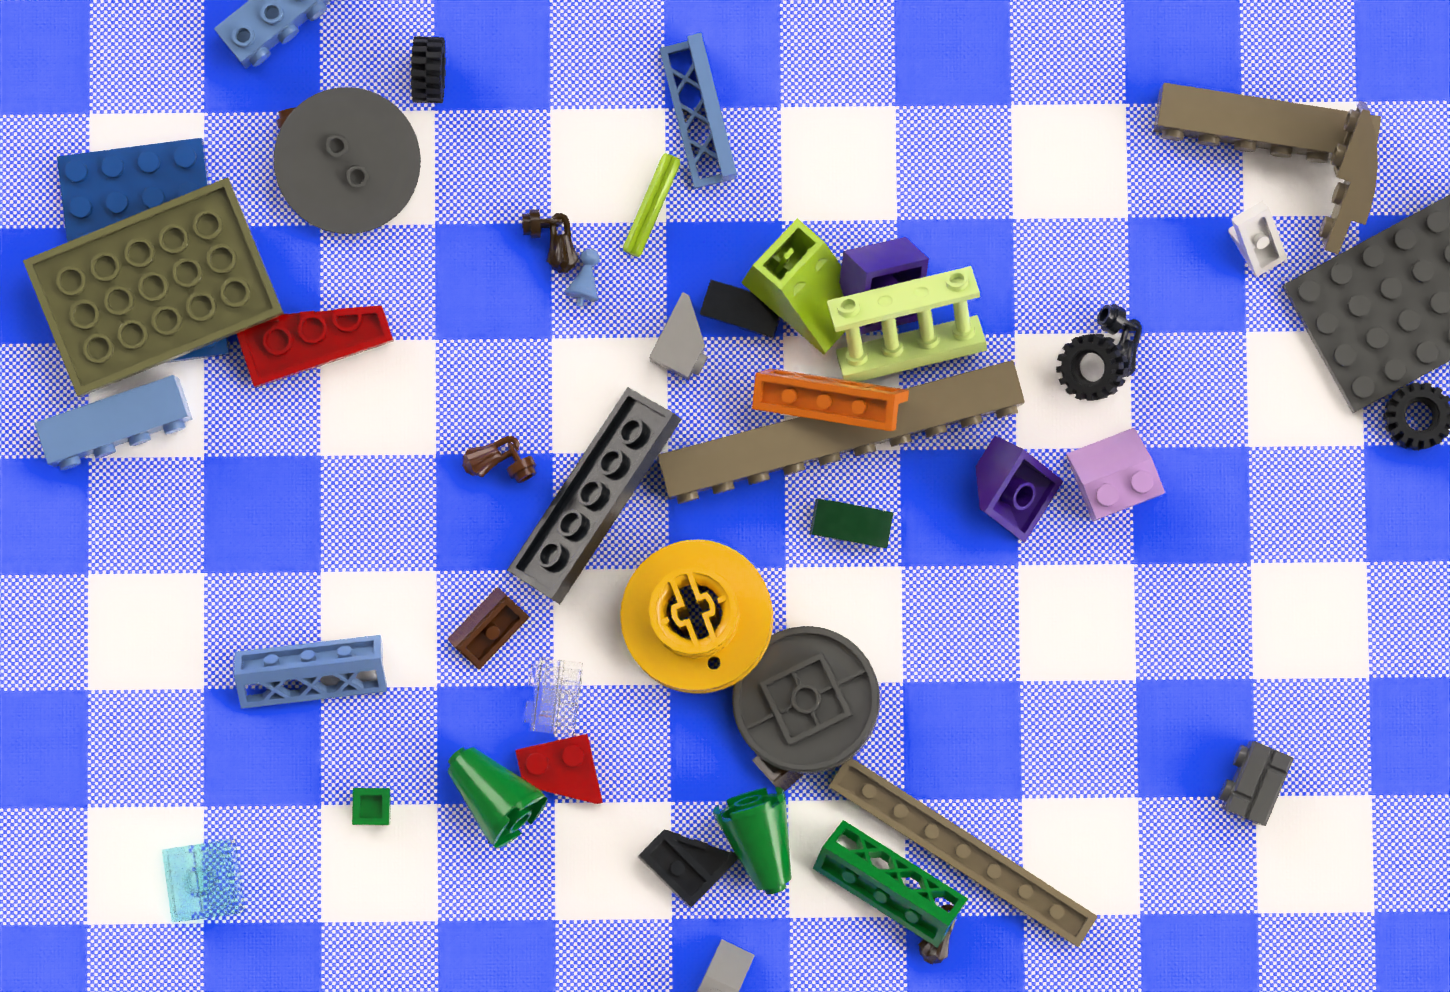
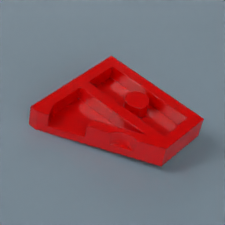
(562, 768)

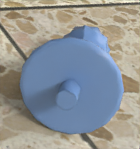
(583, 285)

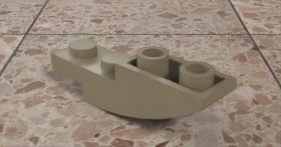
(1357, 165)

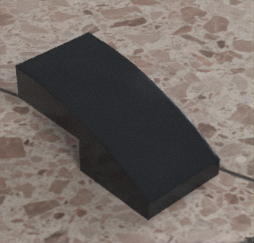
(739, 309)

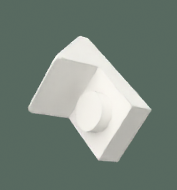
(1258, 238)

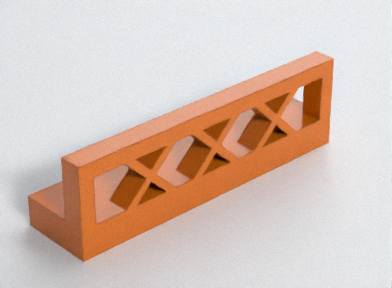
(828, 399)

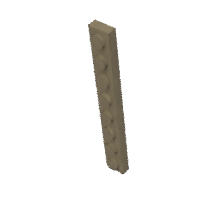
(963, 851)

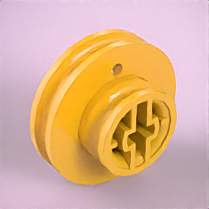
(740, 634)

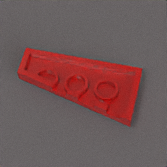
(311, 340)

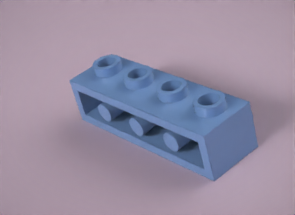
(263, 24)

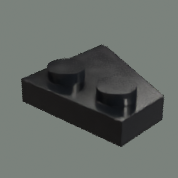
(686, 864)

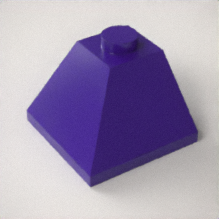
(1014, 487)

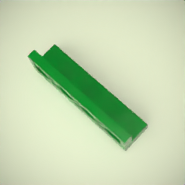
(885, 887)

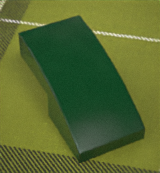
(851, 523)

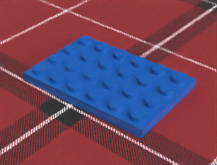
(125, 181)

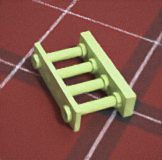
(913, 348)

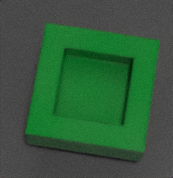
(371, 806)

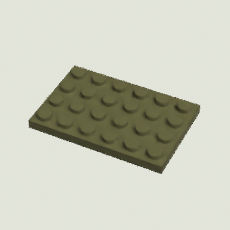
(153, 287)

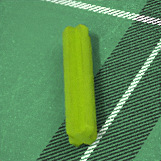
(651, 205)

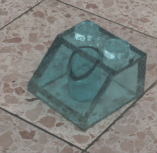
(203, 880)

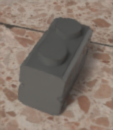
(1256, 782)

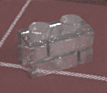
(555, 696)

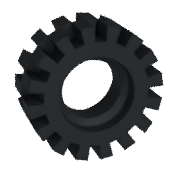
(428, 69)
(1113, 367)
(1402, 431)

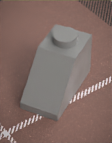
(681, 342)
(726, 969)

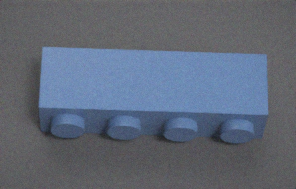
(114, 421)

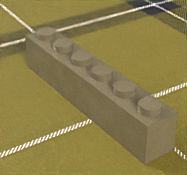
(1250, 122)

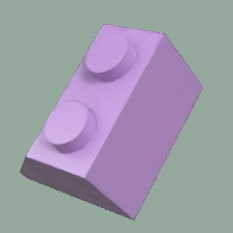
(1115, 474)

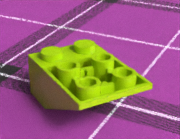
(796, 282)

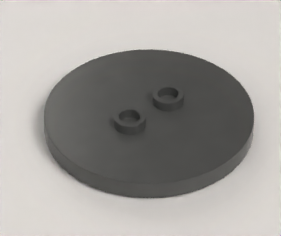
(347, 160)
(808, 701)

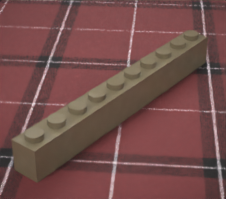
(804, 440)

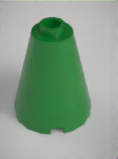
(495, 795)
(759, 836)

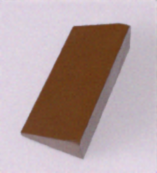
(488, 628)

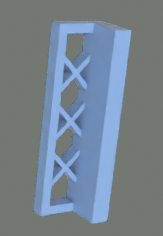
(711, 106)
(308, 664)

